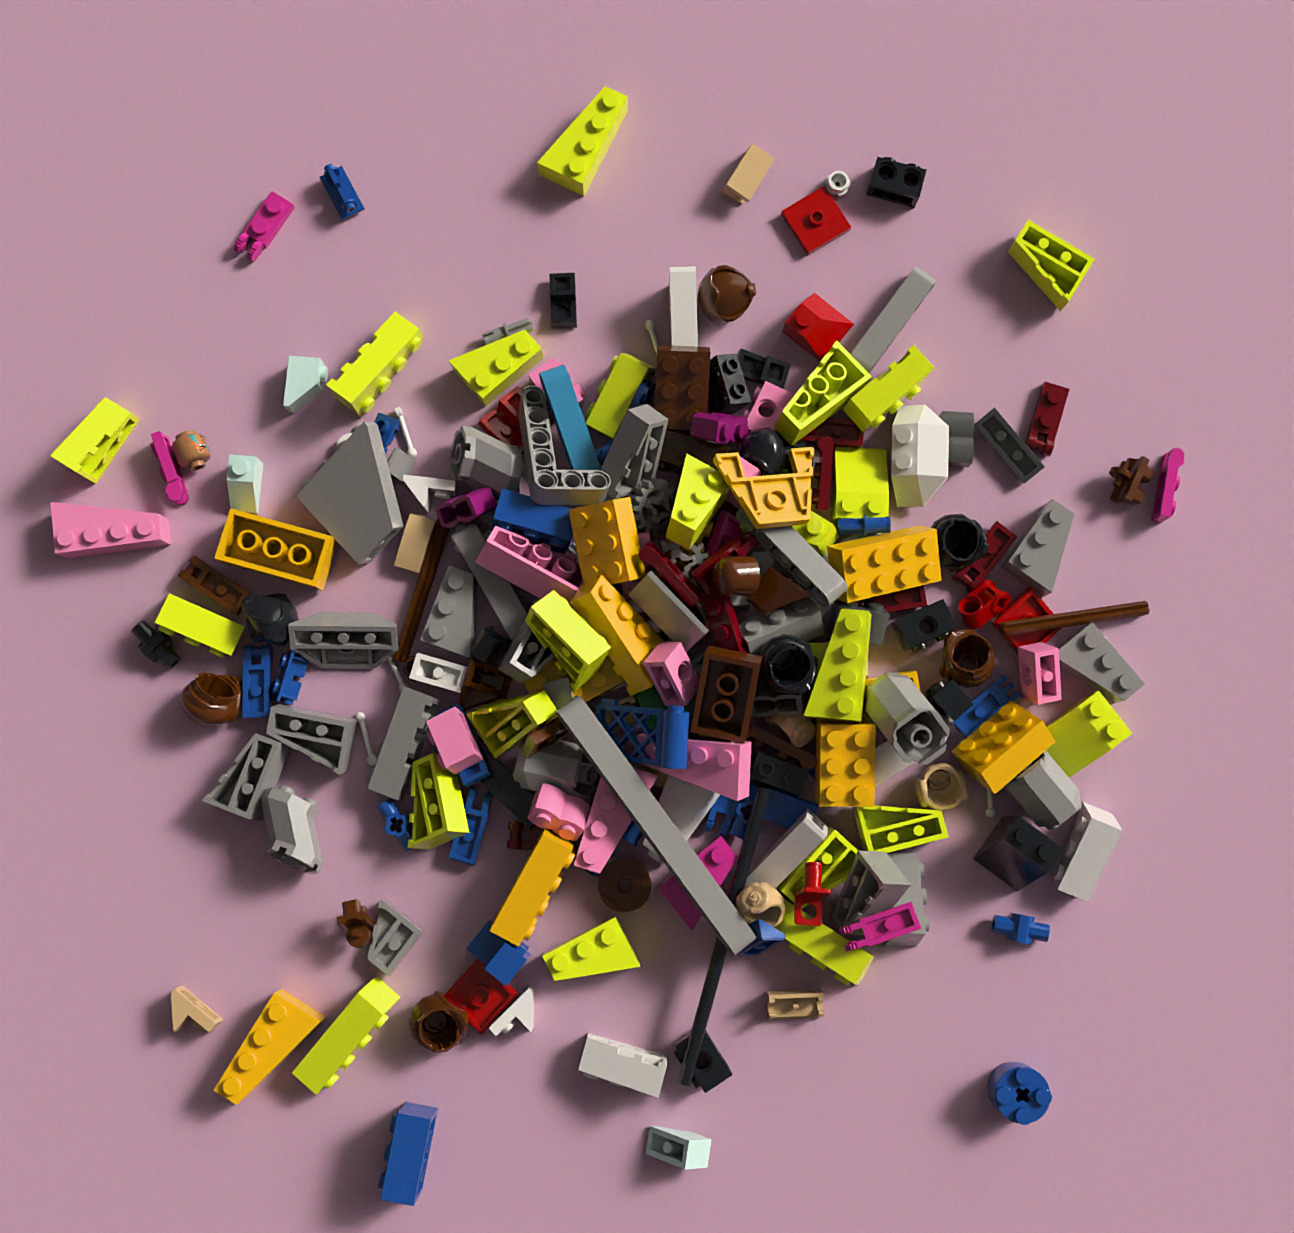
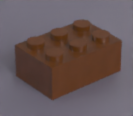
(682, 383)
(726, 694)

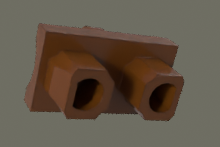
(1128, 478)
(355, 923)

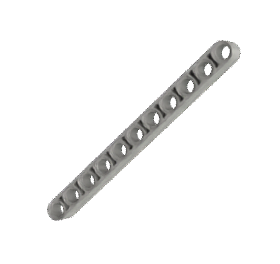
(655, 825)

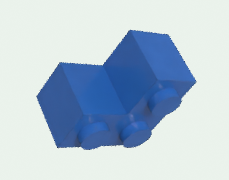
(499, 955)

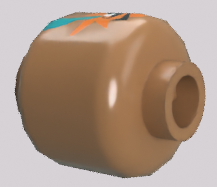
(191, 450)

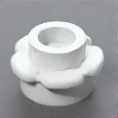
(840, 177)

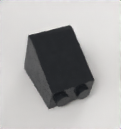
(1018, 852)

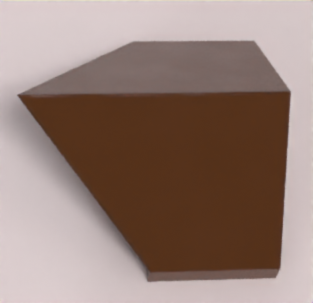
(775, 591)
(483, 685)

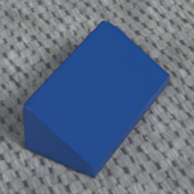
(786, 808)
(765, 938)

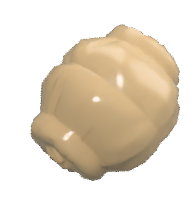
(797, 727)
(941, 787)
(761, 903)

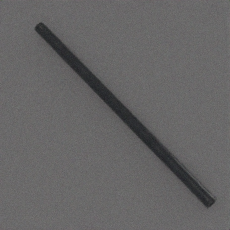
(720, 951)

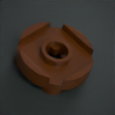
(626, 900)

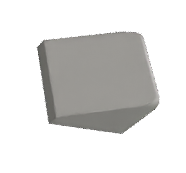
(400, 464)
(559, 691)

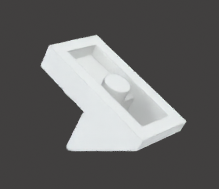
(424, 487)
(438, 673)
(521, 1008)

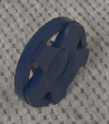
(644, 394)

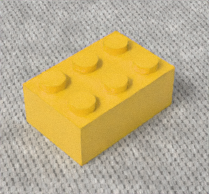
(607, 541)
(1003, 746)
(845, 763)

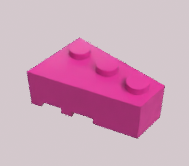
(718, 860)

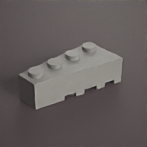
(402, 743)

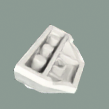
(918, 455)

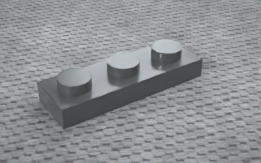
(1009, 445)

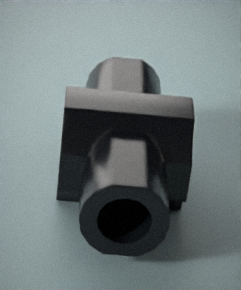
(156, 645)

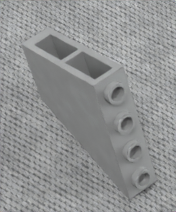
(355, 495)

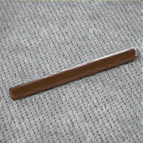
(421, 592)
(1074, 618)

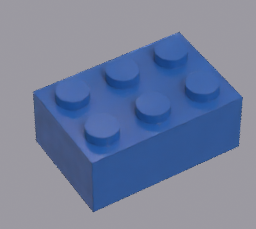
(537, 522)
(407, 1153)

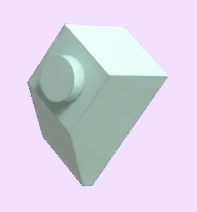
(303, 381)
(244, 483)
(678, 1147)

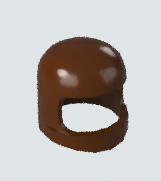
(736, 576)

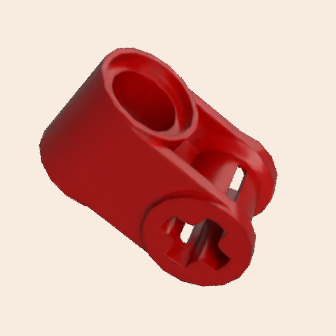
(982, 604)

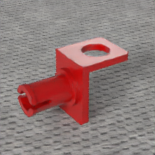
(810, 894)

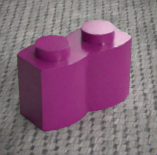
(718, 427)
(466, 507)

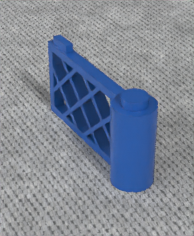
(668, 738)

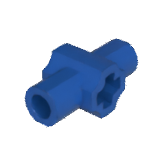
(389, 813)
(740, 825)
(1020, 928)

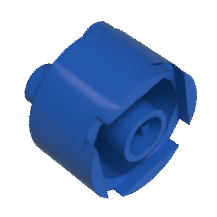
(1034, 1097)

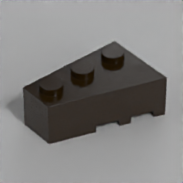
(678, 445)

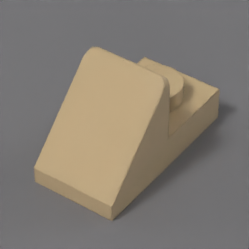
(187, 1006)

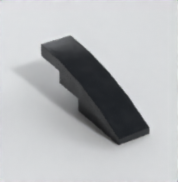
(506, 789)

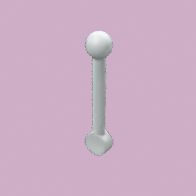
(649, 324)
(411, 451)
(397, 673)
(372, 759)
(990, 811)

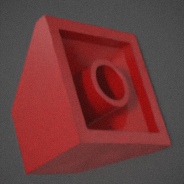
(816, 326)

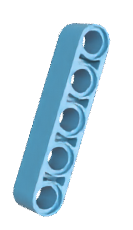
(569, 419)

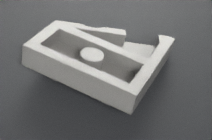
(391, 938)

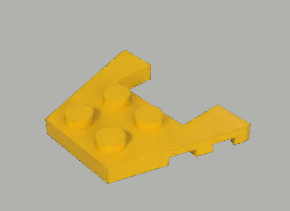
(771, 499)

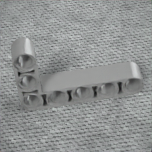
(545, 482)

